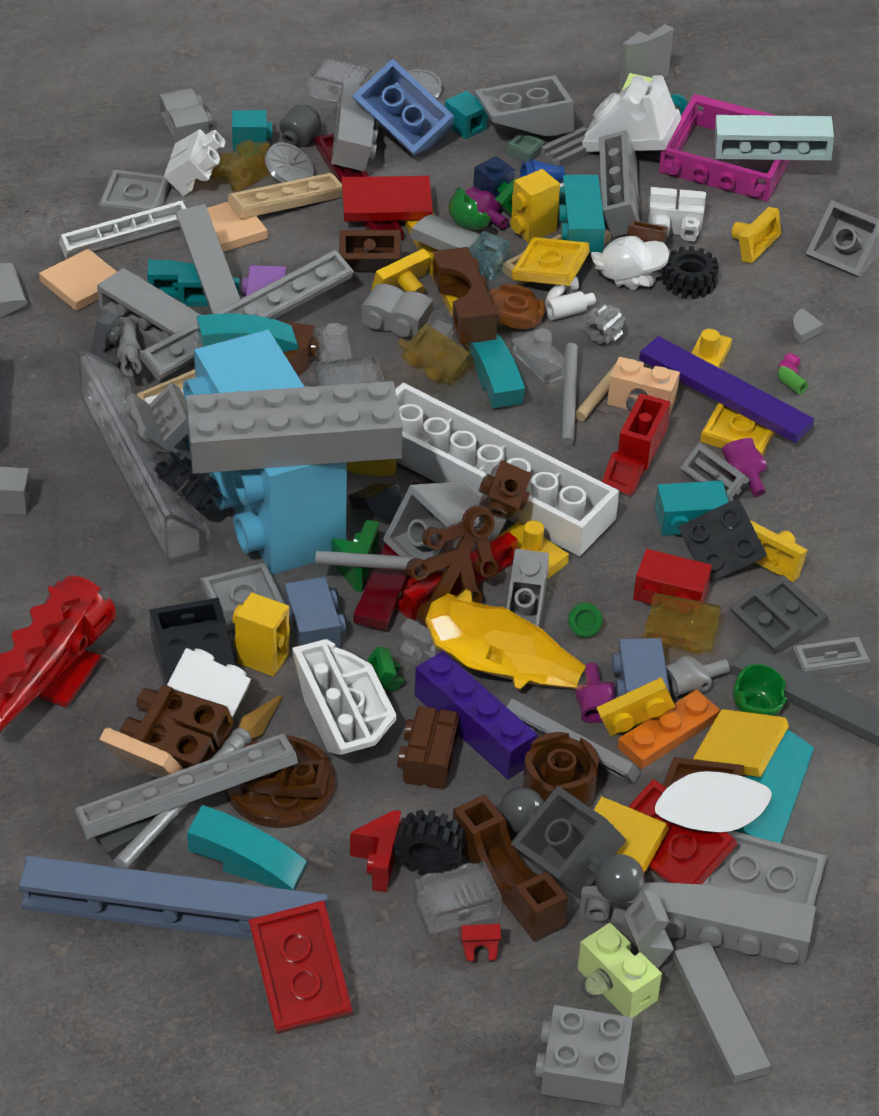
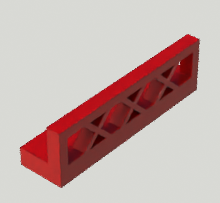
(420, 591)

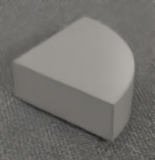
(805, 326)

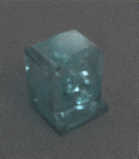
(490, 262)

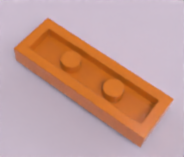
(666, 732)

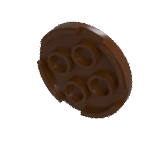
(279, 810)

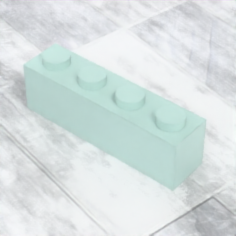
(773, 137)

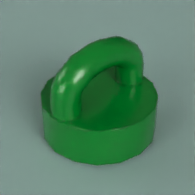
(585, 619)

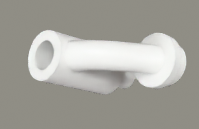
(567, 305)

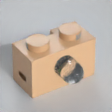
(632, 378)

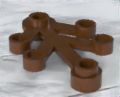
(458, 559)

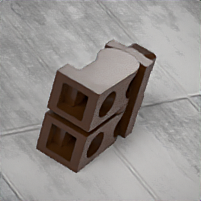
(180, 724)

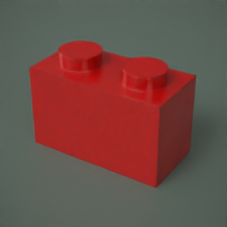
(644, 429)
(671, 577)

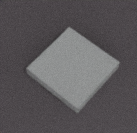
(133, 193)
(236, 585)

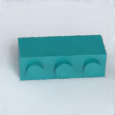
(582, 211)

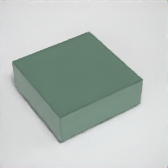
(524, 147)

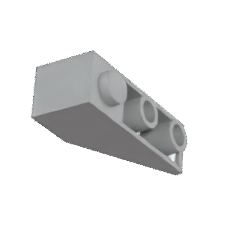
(528, 584)

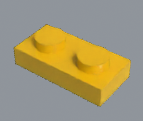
(636, 707)

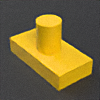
(758, 235)
(405, 272)
(712, 347)
(531, 538)
(782, 552)

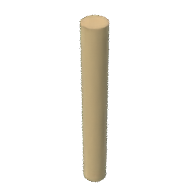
(594, 398)

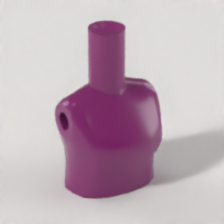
(487, 203)
(747, 459)
(593, 694)

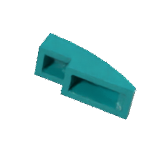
(179, 281)
(228, 326)
(497, 372)
(244, 849)

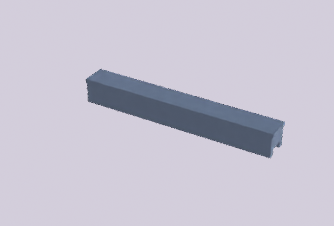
(152, 897)

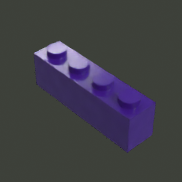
(482, 718)

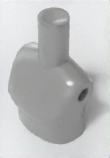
(689, 674)

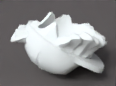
(632, 261)

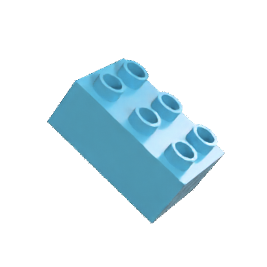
(278, 509)

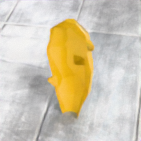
(500, 643)

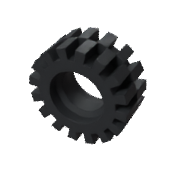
(690, 272)
(429, 842)

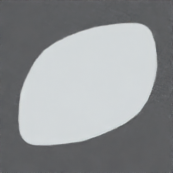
(713, 801)

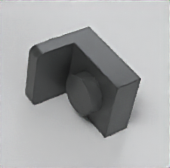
(106, 338)

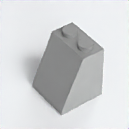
(432, 506)

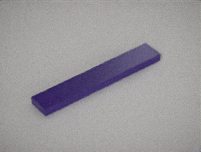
(728, 389)

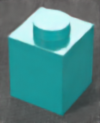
(468, 114)
(250, 126)

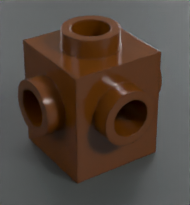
(505, 489)

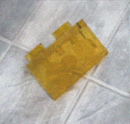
(243, 165)
(436, 354)
(683, 622)

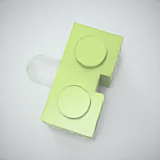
(616, 973)

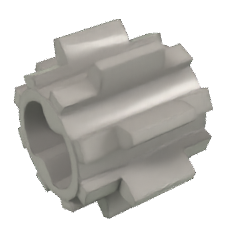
(605, 324)

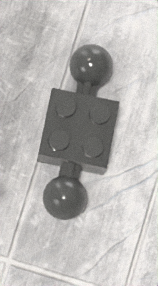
(571, 843)

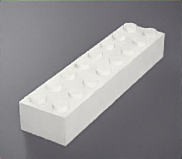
(457, 447)

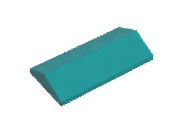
(784, 779)

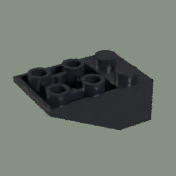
(191, 627)

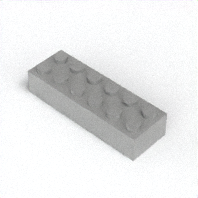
(294, 427)

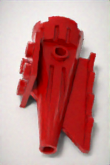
(51, 652)

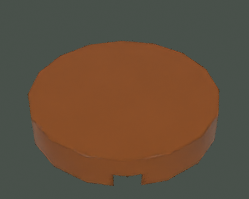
(518, 306)

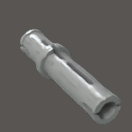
(128, 348)

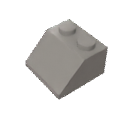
(846, 239)

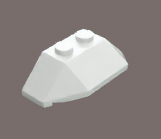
(342, 697)

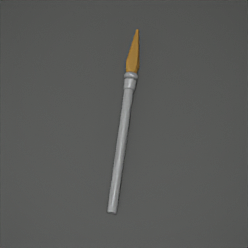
(250, 728)

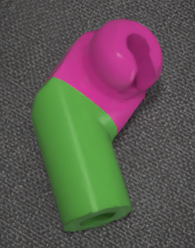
(788, 373)

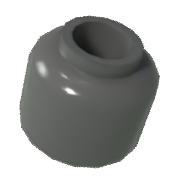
(300, 125)

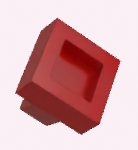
(623, 473)
(480, 936)

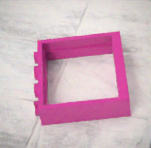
(711, 171)

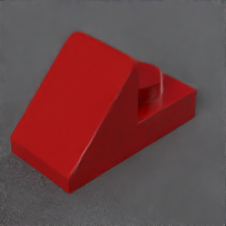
(376, 843)

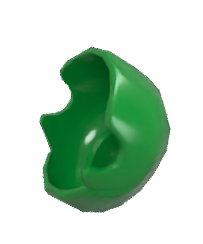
(465, 212)
(759, 690)

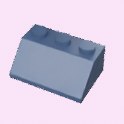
(405, 108)

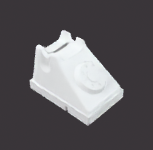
(642, 110)

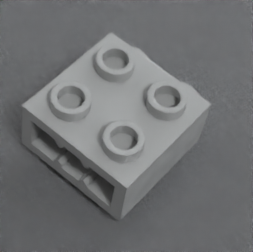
(584, 1055)

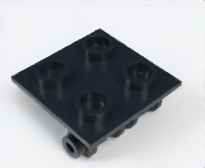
(178, 464)
(723, 539)

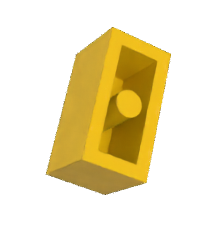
(535, 205)
(261, 634)

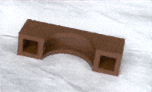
(474, 313)
(531, 898)

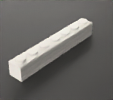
(121, 230)

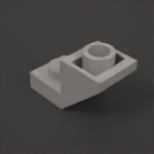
(647, 926)

